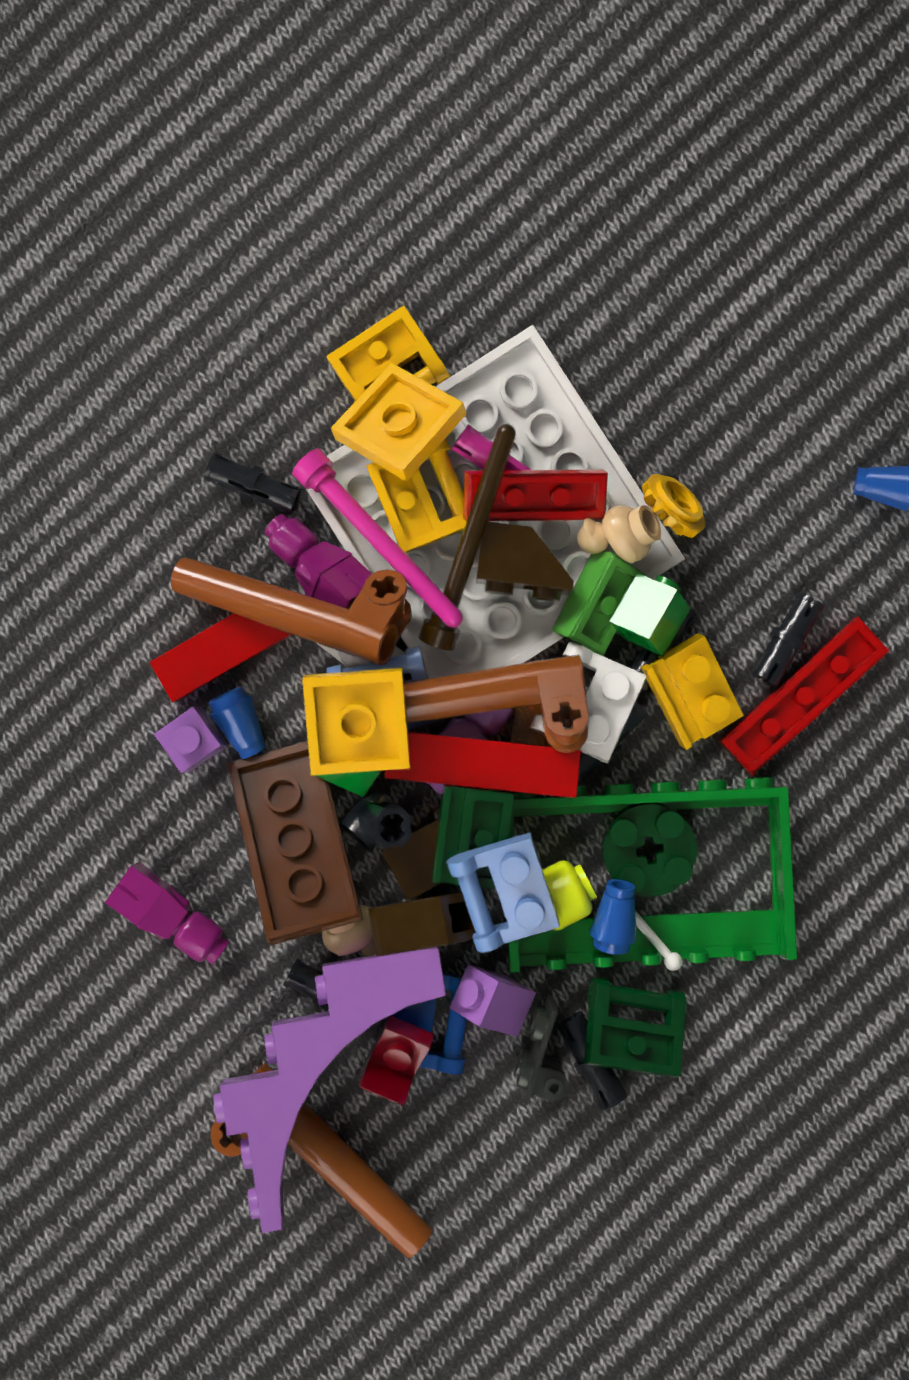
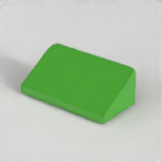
(595, 600)

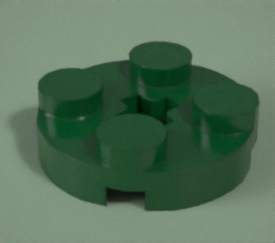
(666, 827)

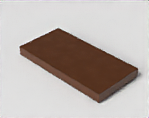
(293, 845)

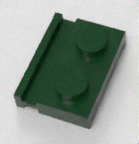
(470, 821)

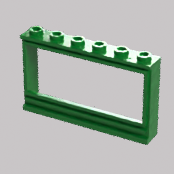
(688, 934)

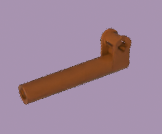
(364, 630)
(552, 683)
(346, 1174)

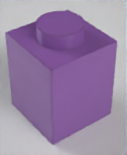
(191, 739)
(492, 1000)

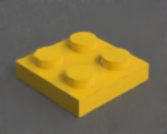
(399, 421)
(356, 721)

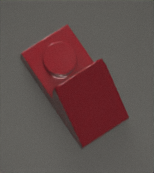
(394, 1060)

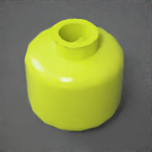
(569, 892)

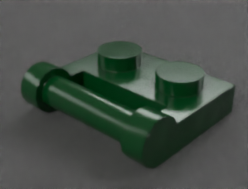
(633, 1043)

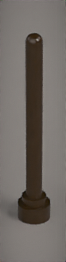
(434, 630)

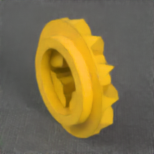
(674, 505)

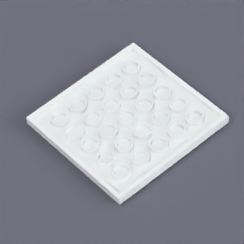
(554, 431)

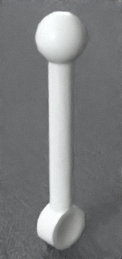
(672, 960)

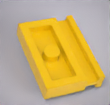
(692, 691)

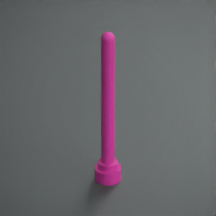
(317, 473)

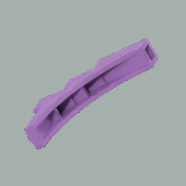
(268, 1102)

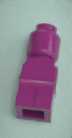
(320, 568)
(166, 913)

